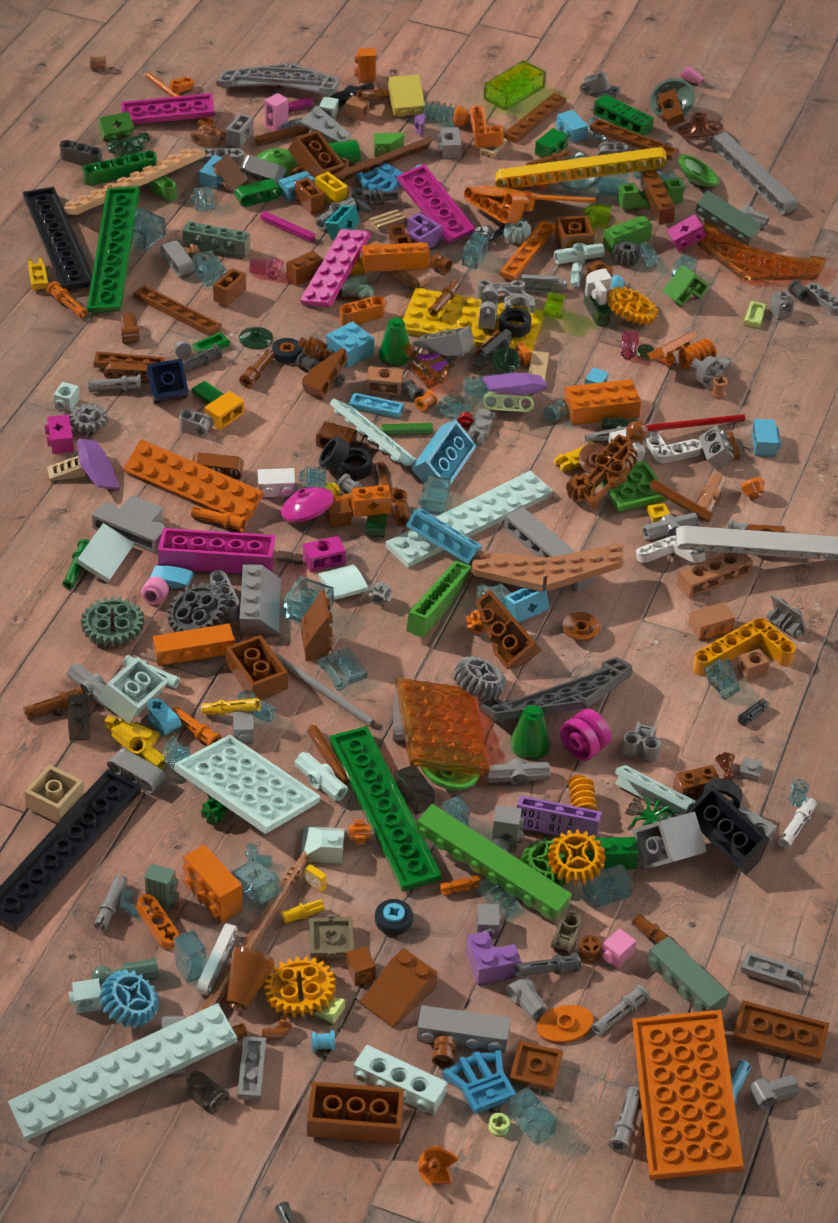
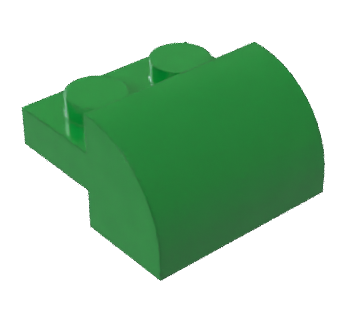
(347, 149)

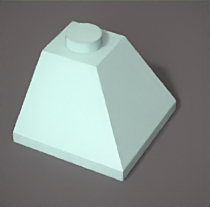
(323, 844)

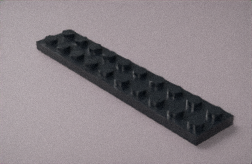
(58, 238)
(64, 847)

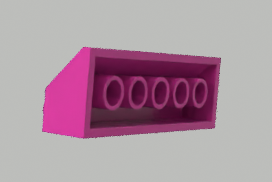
(215, 550)

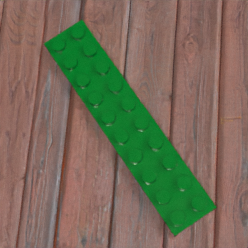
(113, 249)
(385, 808)

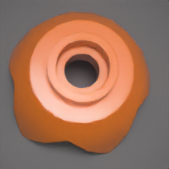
(438, 1171)

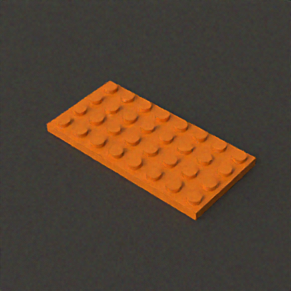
(686, 1095)

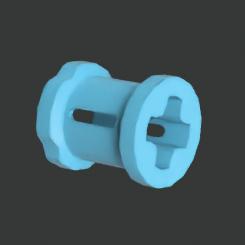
(323, 1041)

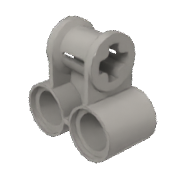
(642, 742)

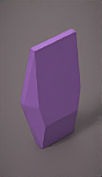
(515, 383)
(96, 464)

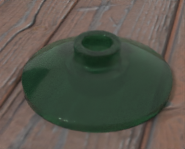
(256, 337)

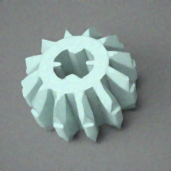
(517, 232)

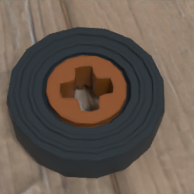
(286, 350)

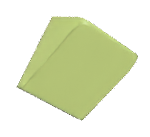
(333, 1010)

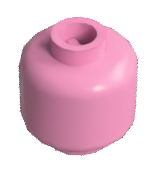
(155, 590)

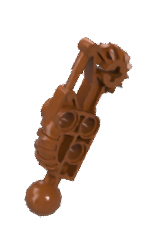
(611, 464)

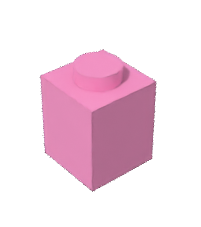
(618, 948)

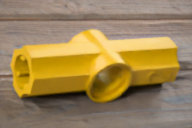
(131, 740)

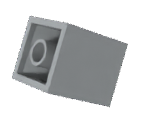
(669, 840)

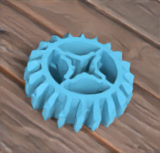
(129, 999)

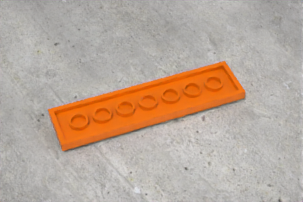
(192, 480)

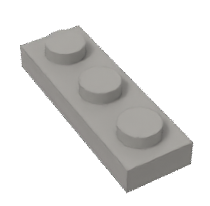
(251, 1068)

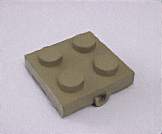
(331, 937)

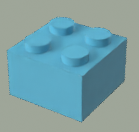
(354, 340)

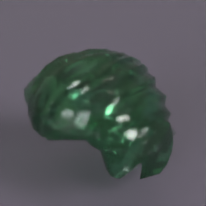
(506, 360)

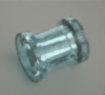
(799, 790)

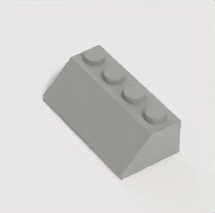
(259, 601)

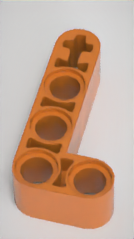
(484, 135)

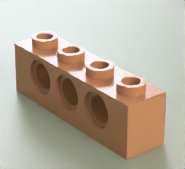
(713, 573)

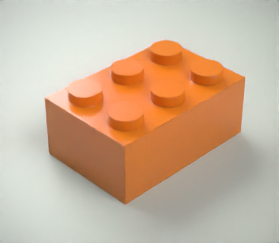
(212, 884)

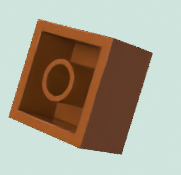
(573, 230)

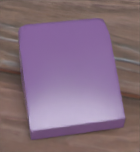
(419, 124)

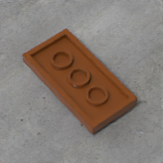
(781, 1031)

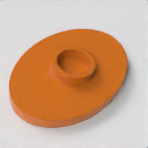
(565, 1024)

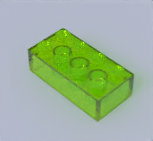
(514, 85)

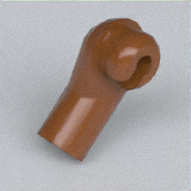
(280, 1031)

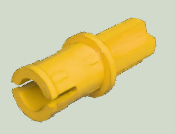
(302, 911)

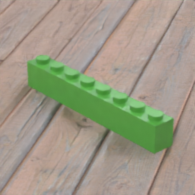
(493, 862)

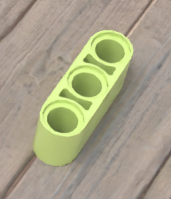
(499, 405)

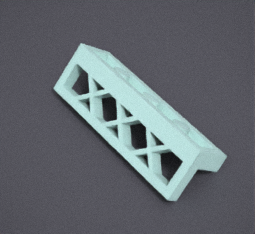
(647, 787)

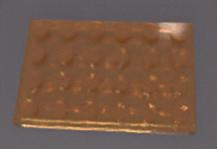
(441, 727)

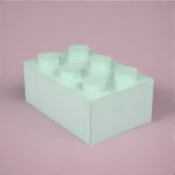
(132, 690)

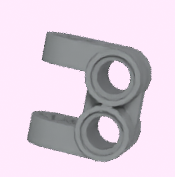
(488, 309)

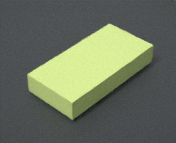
(755, 314)

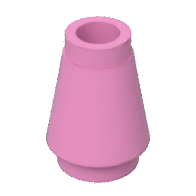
(690, 75)

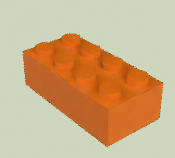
(606, 399)

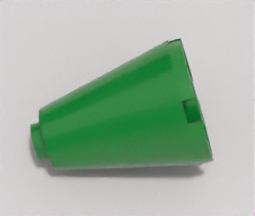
(393, 343)
(531, 734)

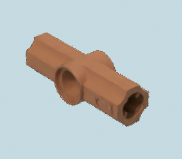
(711, 493)

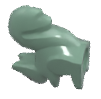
(356, 287)

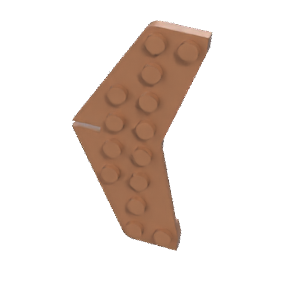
(555, 571)

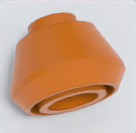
(461, 116)
(753, 487)

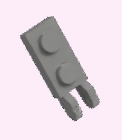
(482, 424)
(772, 971)

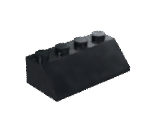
(729, 830)

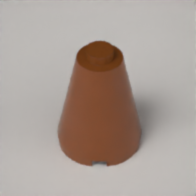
(247, 976)

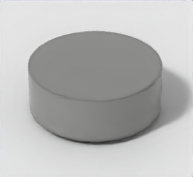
(182, 349)

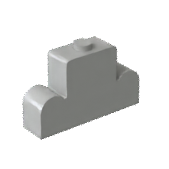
(135, 520)

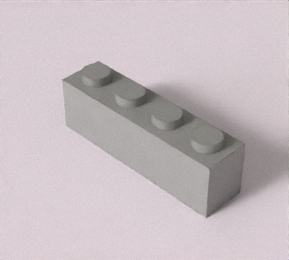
(465, 1027)

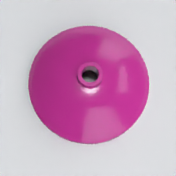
(307, 504)

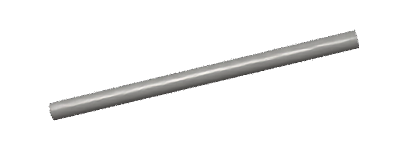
(325, 691)

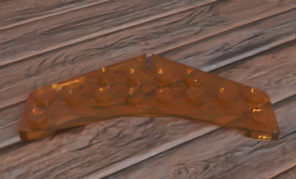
(758, 262)

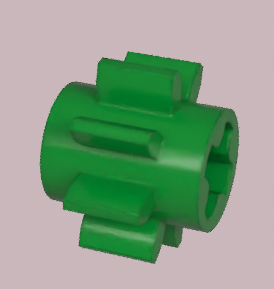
(213, 811)

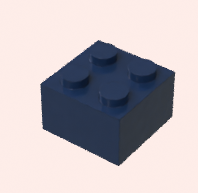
(167, 380)

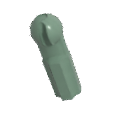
(147, 968)

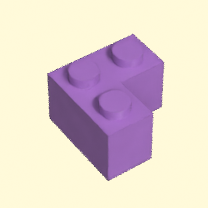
(424, 230)
(490, 963)

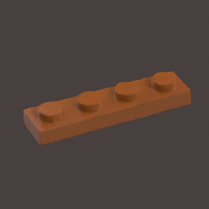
(104, 358)

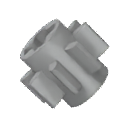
(380, 593)

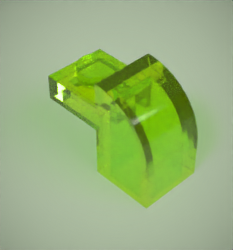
(598, 215)
(555, 305)

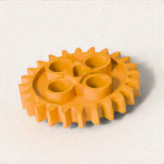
(632, 305)
(317, 986)

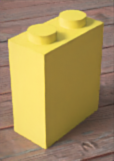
(406, 95)

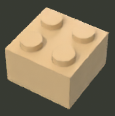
(53, 793)

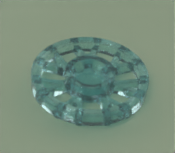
(454, 406)

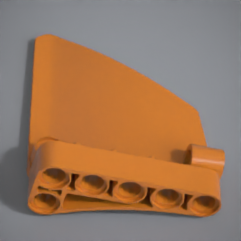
(508, 203)

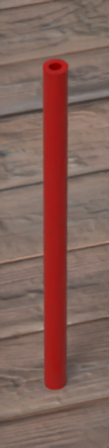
(697, 422)

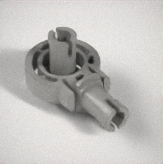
(710, 368)

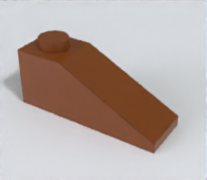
(323, 375)

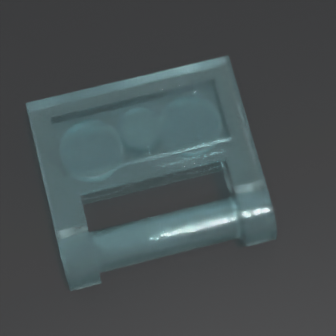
(348, 666)

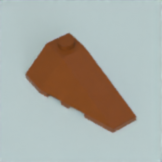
(508, 638)

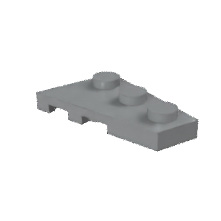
(328, 127)

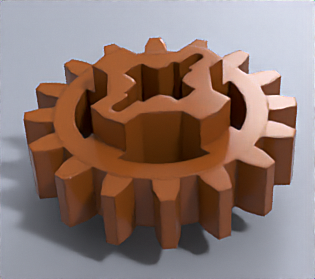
(315, 347)

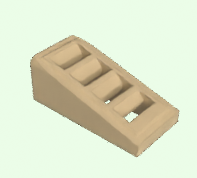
(71, 469)

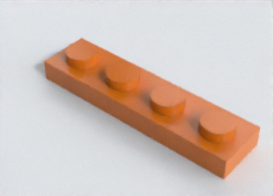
(672, 346)

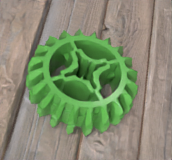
(537, 858)

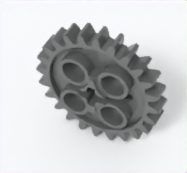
(197, 608)

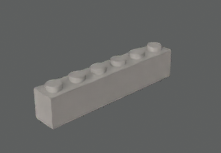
(539, 539)

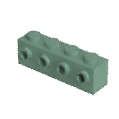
(727, 218)
(687, 976)

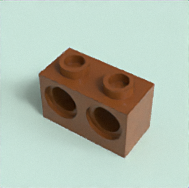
(692, 782)

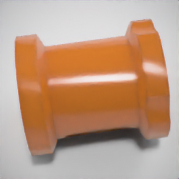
(426, 400)

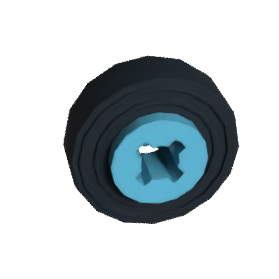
(388, 922)

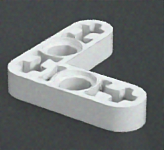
(667, 454)
(665, 547)

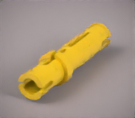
(223, 707)

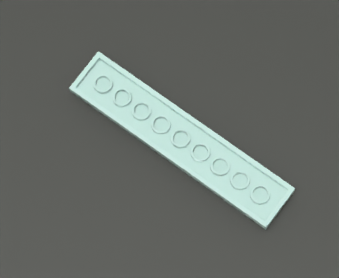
(473, 516)
(122, 1072)

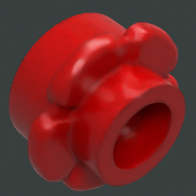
(465, 419)

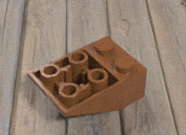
(316, 629)

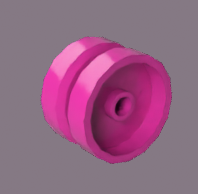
(585, 734)

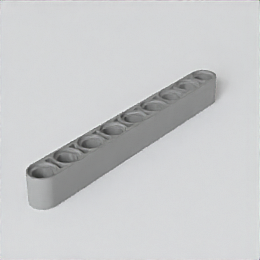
(753, 173)

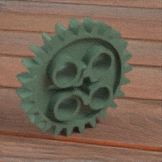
(127, 621)

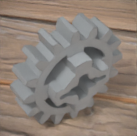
(88, 418)

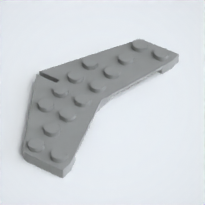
(280, 74)

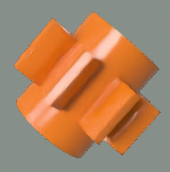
(475, 622)
(359, 832)

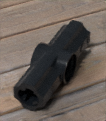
(350, 91)

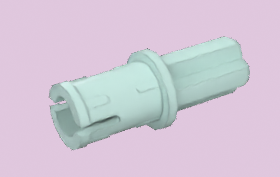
(576, 275)

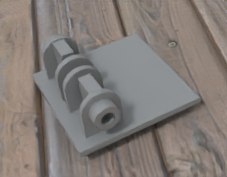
(786, 617)

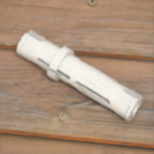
(801, 817)

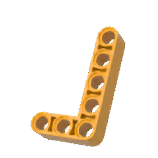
(752, 634)

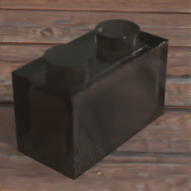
(78, 717)
(415, 789)

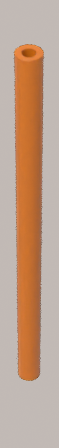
(164, 87)

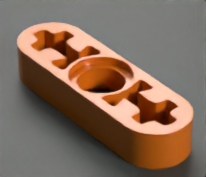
(157, 912)

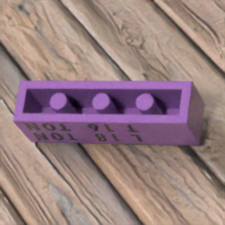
(558, 818)

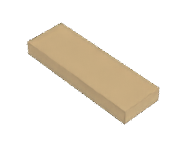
(539, 363)

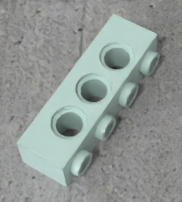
(392, 1070)

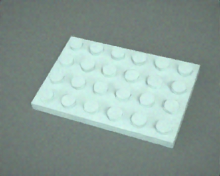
(247, 783)

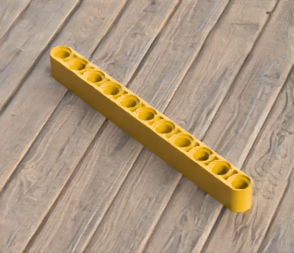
(569, 169)

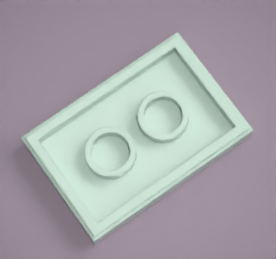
(105, 553)

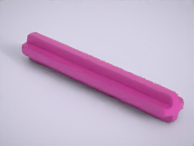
(287, 226)

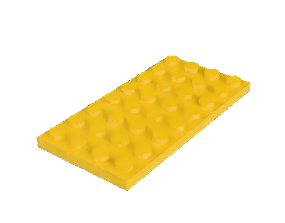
(461, 313)

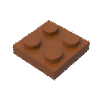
(536, 1066)

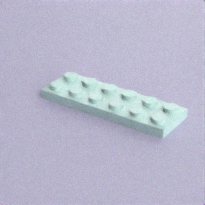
(374, 434)

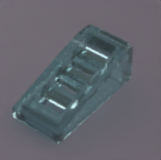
(487, 890)

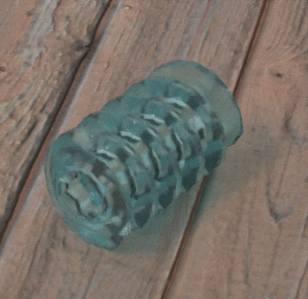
(439, 111)
(474, 385)

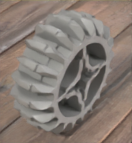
(479, 678)

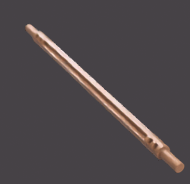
(260, 927)

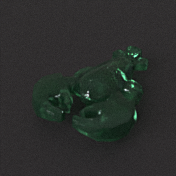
(129, 145)

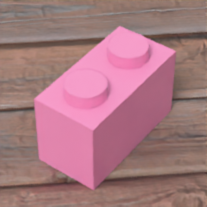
(276, 112)

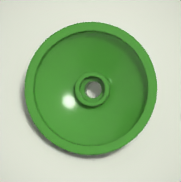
(280, 157)
(697, 171)
(450, 779)

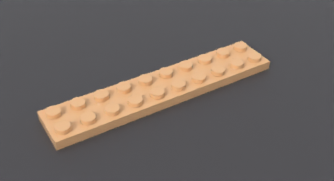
(136, 179)

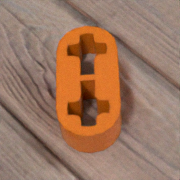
(181, 84)

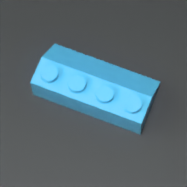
(445, 453)

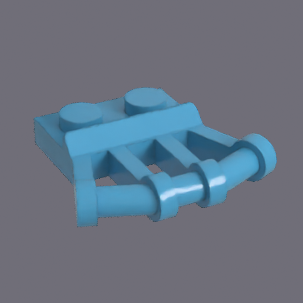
(385, 174)
(481, 1093)

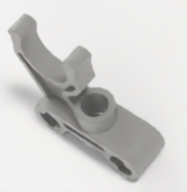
(513, 293)

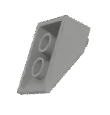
(448, 342)

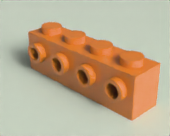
(395, 257)
(192, 644)

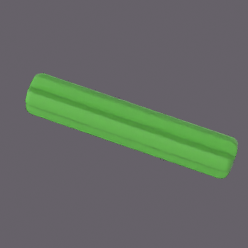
(407, 428)

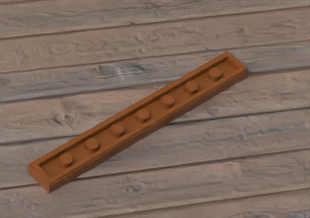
(382, 159)

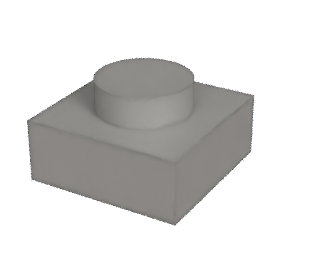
(751, 769)

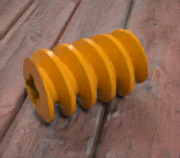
(582, 792)

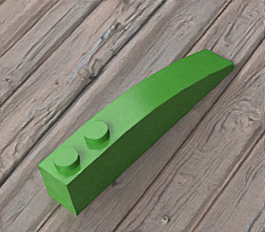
(437, 599)

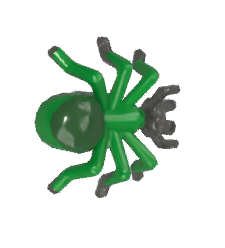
(651, 816)

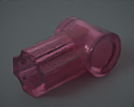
(265, 267)
(629, 342)

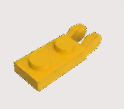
(37, 274)
(569, 460)

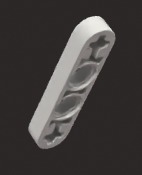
(217, 959)

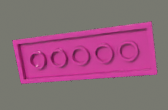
(169, 108)
(436, 203)
(335, 268)

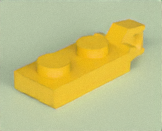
(149, 735)

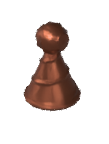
(725, 761)

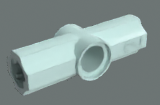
(579, 253)
(321, 776)

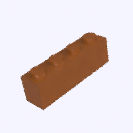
(657, 197)

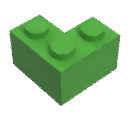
(684, 285)

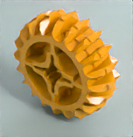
(577, 865)

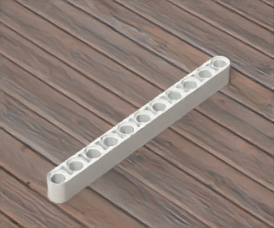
(757, 542)

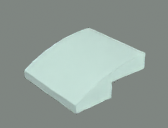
(345, 580)

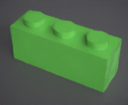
(634, 230)

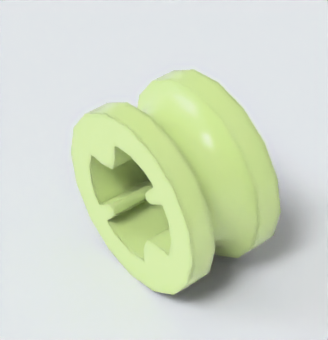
(499, 1131)

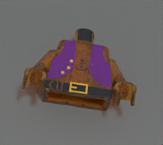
(430, 367)

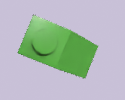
(387, 142)

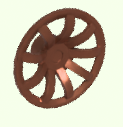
(700, 120)

